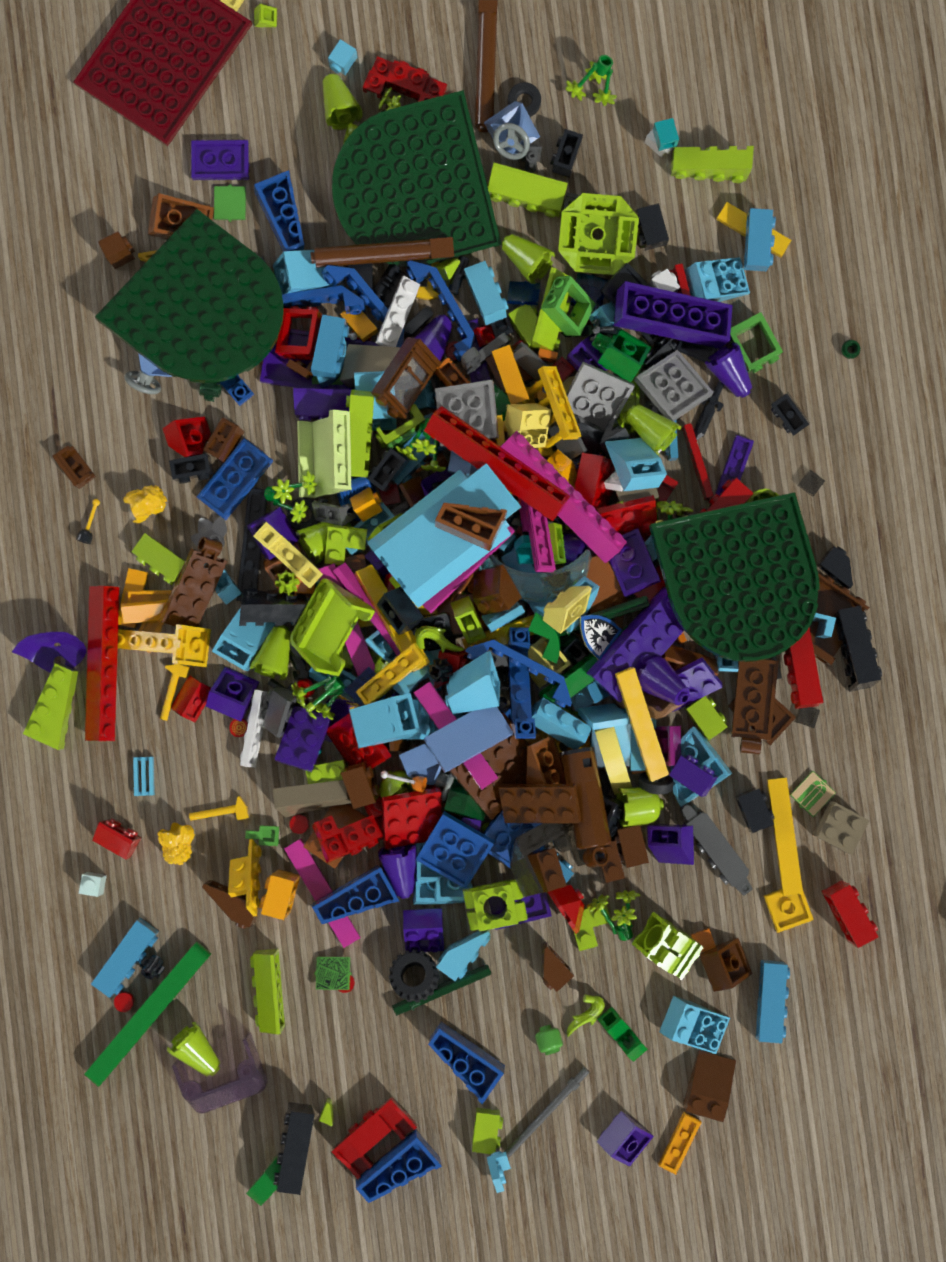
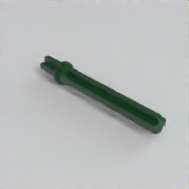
(617, 611)
(444, 988)

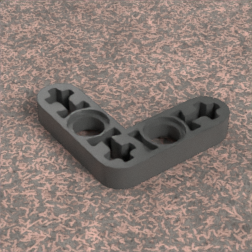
(473, 358)

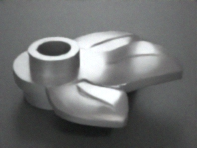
(210, 530)

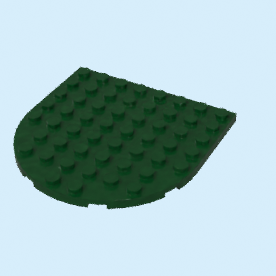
(415, 179)
(199, 305)
(740, 577)

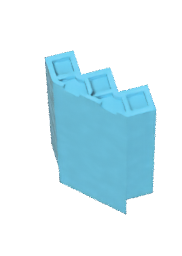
(428, 558)

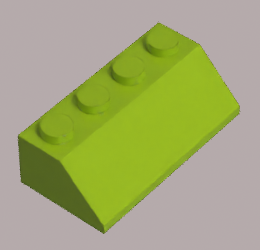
(527, 190)
(546, 330)
(268, 991)

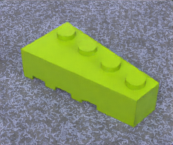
(712, 163)
(361, 420)
(51, 714)

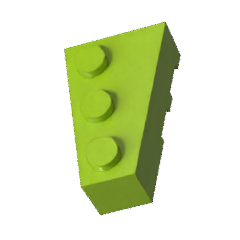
(159, 558)

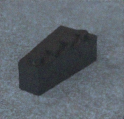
(271, 607)
(857, 648)
(295, 1147)

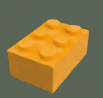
(280, 894)

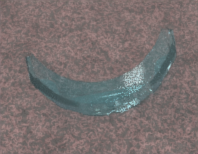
(548, 585)

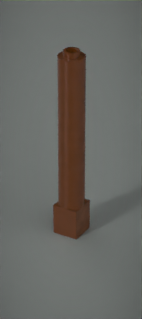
(485, 63)
(383, 252)

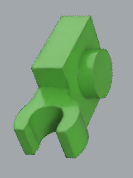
(267, 835)

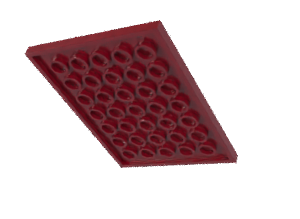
(162, 60)

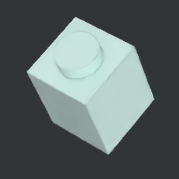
(92, 884)

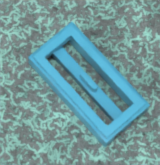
(143, 776)

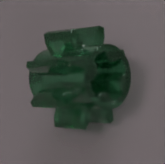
(210, 391)

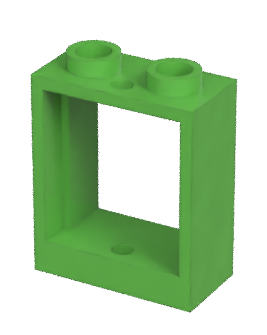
(581, 312)
(744, 326)

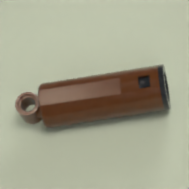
(592, 832)

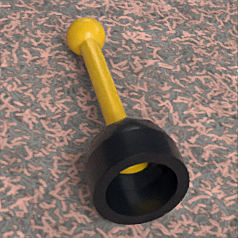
(85, 535)

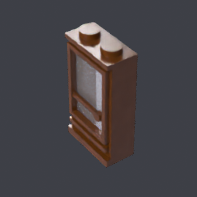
(405, 377)

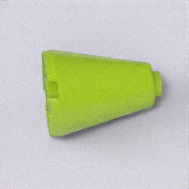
(339, 103)
(528, 257)
(652, 427)
(314, 540)
(273, 654)
(194, 1050)

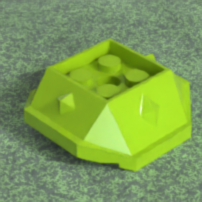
(618, 239)

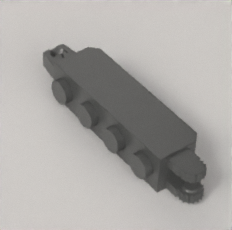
(718, 849)

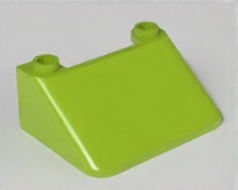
(327, 625)

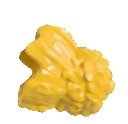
(145, 502)
(176, 843)

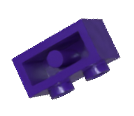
(694, 775)

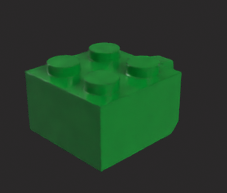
(621, 353)

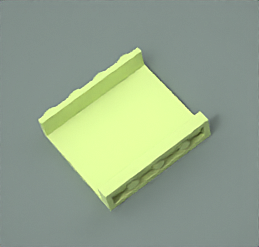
(326, 453)

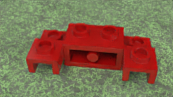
(403, 79)
(353, 837)
(369, 1132)

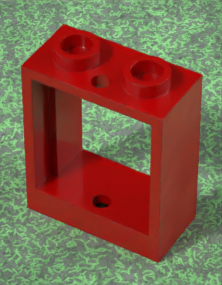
(298, 352)

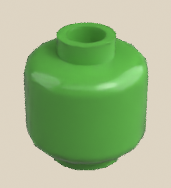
(549, 1040)

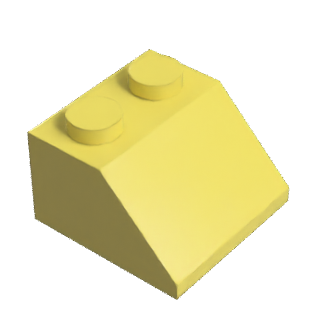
(567, 607)

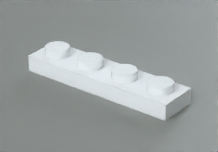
(397, 312)
(254, 730)

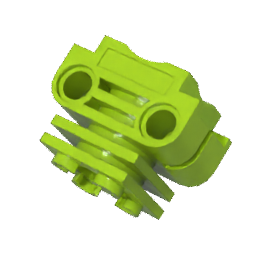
(482, 920)
(667, 946)

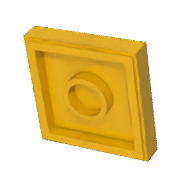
(787, 910)

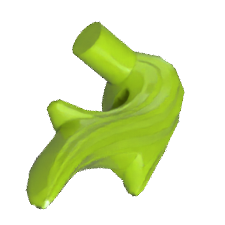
(437, 635)
(591, 1015)

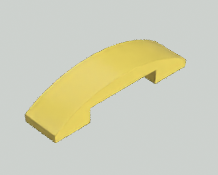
(288, 554)
(613, 759)

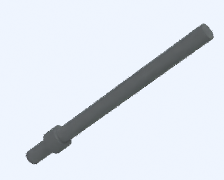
(573, 1084)

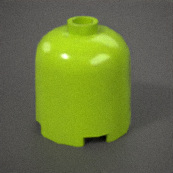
(639, 806)

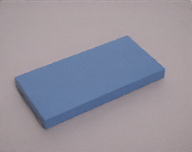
(468, 737)

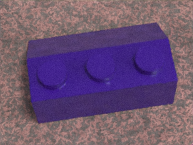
(317, 403)

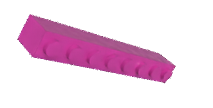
(577, 511)

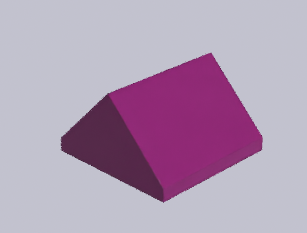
(670, 743)

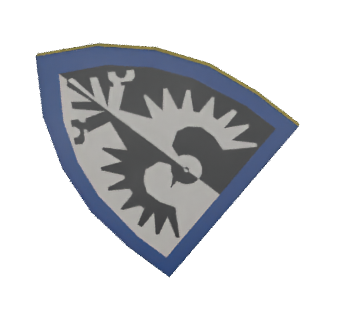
(598, 633)

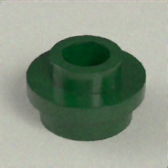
(856, 349)

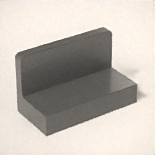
(528, 360)

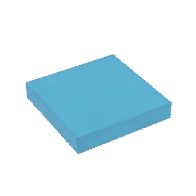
(603, 716)

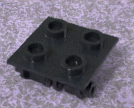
(388, 284)
(440, 621)

